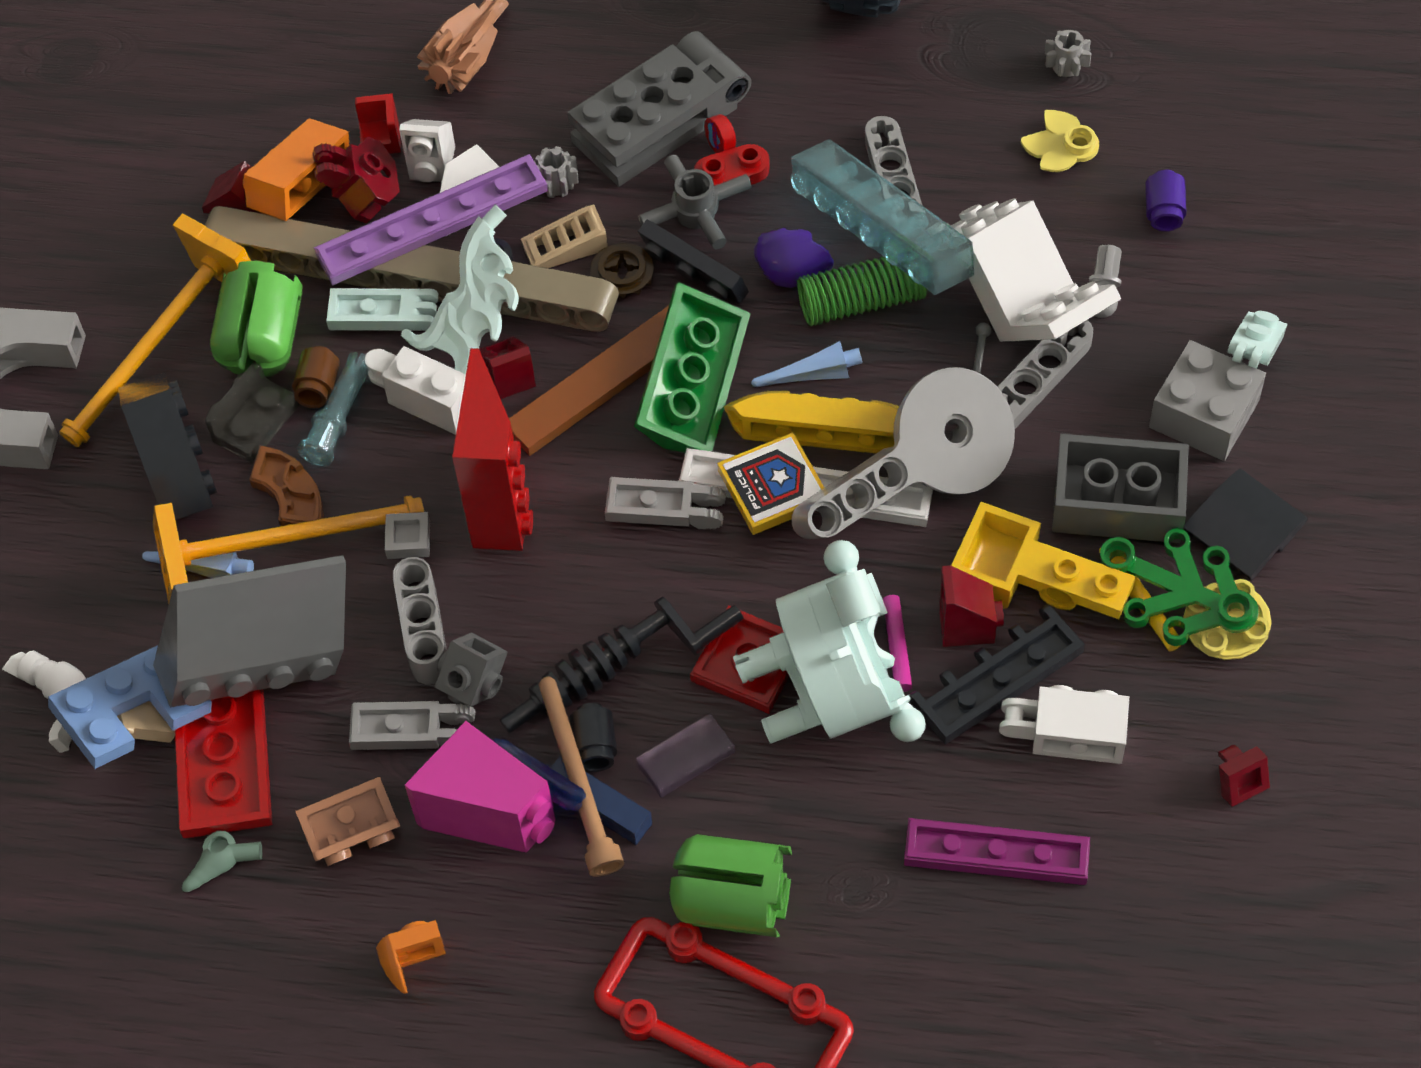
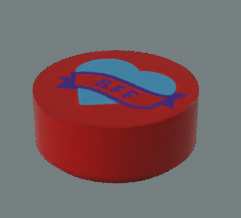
(720, 133)

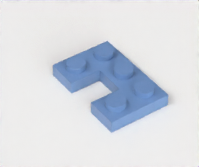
(92, 706)

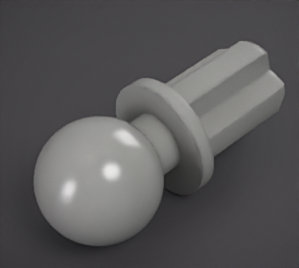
(1107, 273)

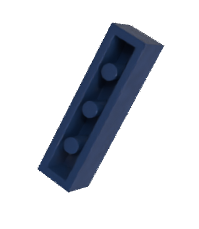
(615, 809)

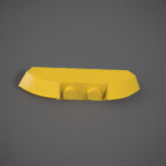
(814, 420)

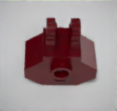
(357, 177)

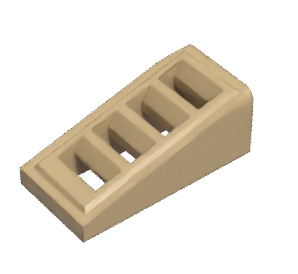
(572, 224)

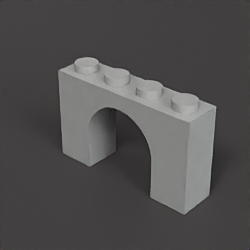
(34, 340)

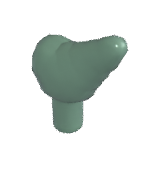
(218, 857)

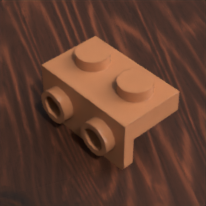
(347, 820)

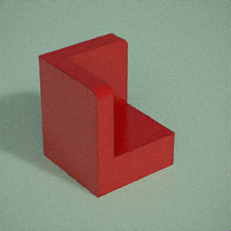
(379, 120)

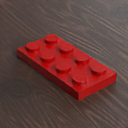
(224, 768)

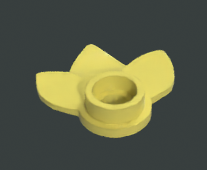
(1062, 142)

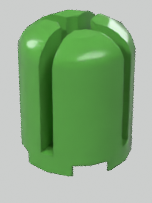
(255, 318)
(730, 884)

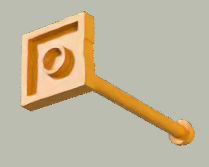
(212, 256)
(177, 553)

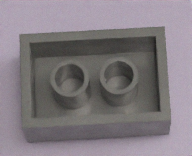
(1119, 487)

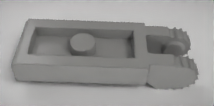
(663, 503)
(404, 724)

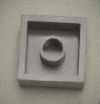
(1207, 400)

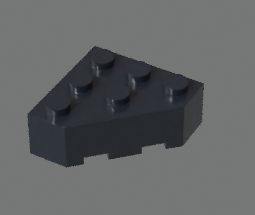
(167, 446)

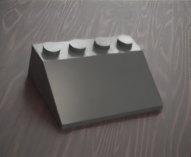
(252, 631)

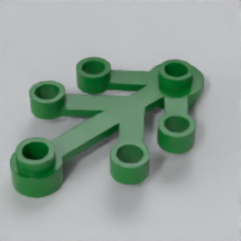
(1183, 589)

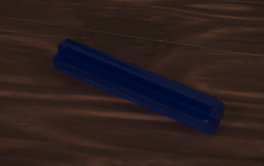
(562, 790)

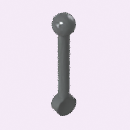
(983, 330)

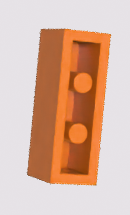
(286, 175)

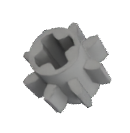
(1067, 53)

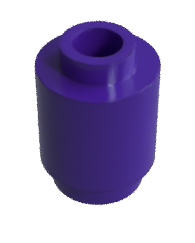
(1165, 200)

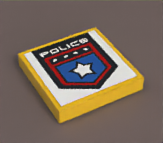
(770, 481)

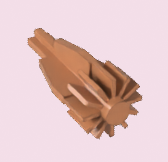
(461, 45)

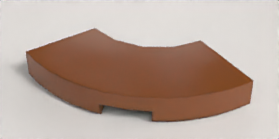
(287, 484)

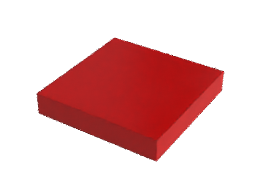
(719, 673)

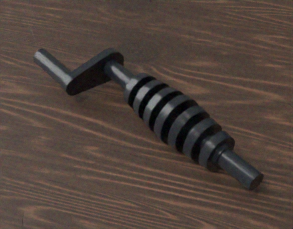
(614, 652)

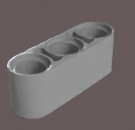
(418, 603)

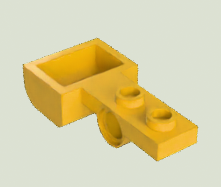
(1007, 553)

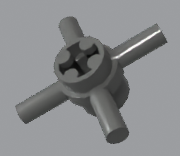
(696, 200)

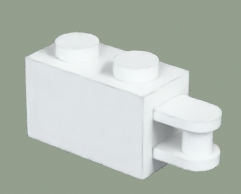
(418, 385)
(1070, 723)

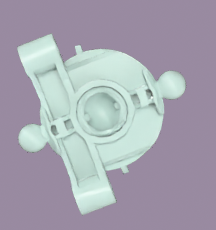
(833, 657)

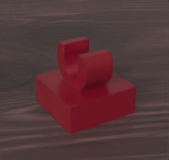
(1242, 774)

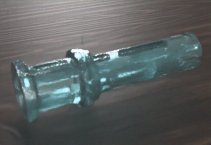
(330, 423)

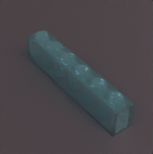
(883, 216)

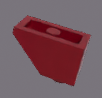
(967, 609)

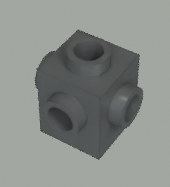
(470, 670)

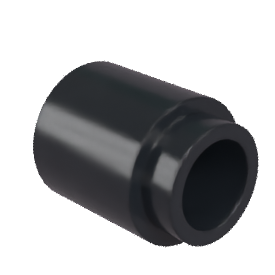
(594, 736)

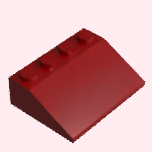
(489, 465)

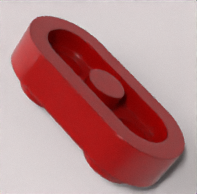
(735, 162)

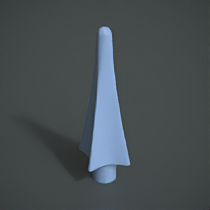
(825, 364)
(211, 566)

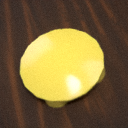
(1228, 645)

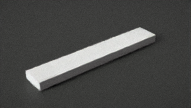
(907, 507)

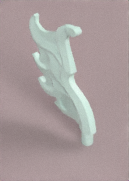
(477, 301)

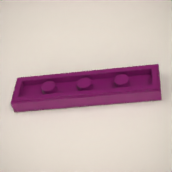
(997, 851)

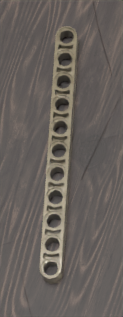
(542, 292)

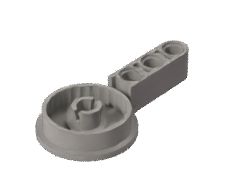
(922, 451)

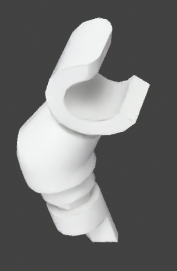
(49, 678)

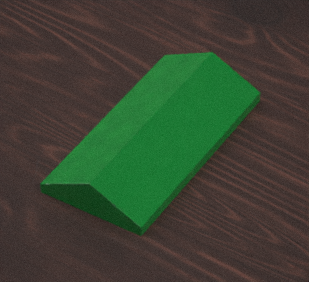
(691, 371)

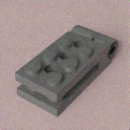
(657, 107)

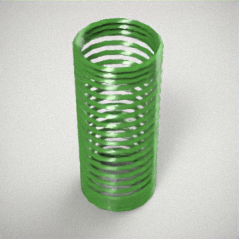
(811, 294)

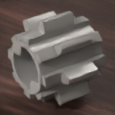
(558, 170)

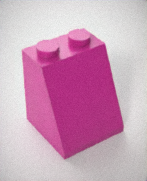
(481, 794)

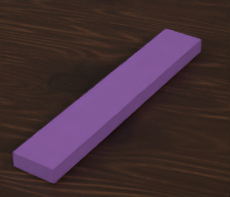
(429, 219)

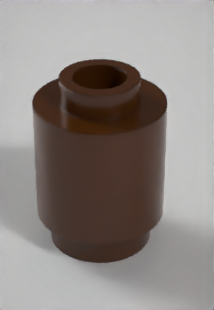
(315, 376)

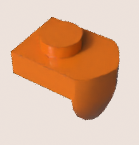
(411, 945)

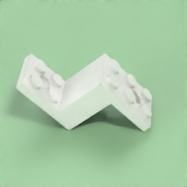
(1023, 275)

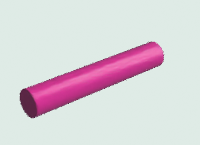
(897, 641)

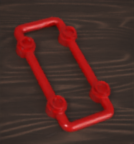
(684, 945)

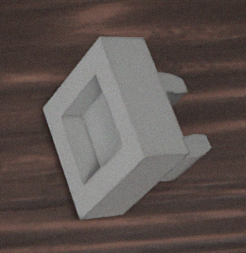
(407, 535)

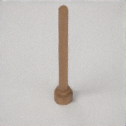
(601, 855)

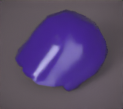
(790, 254)

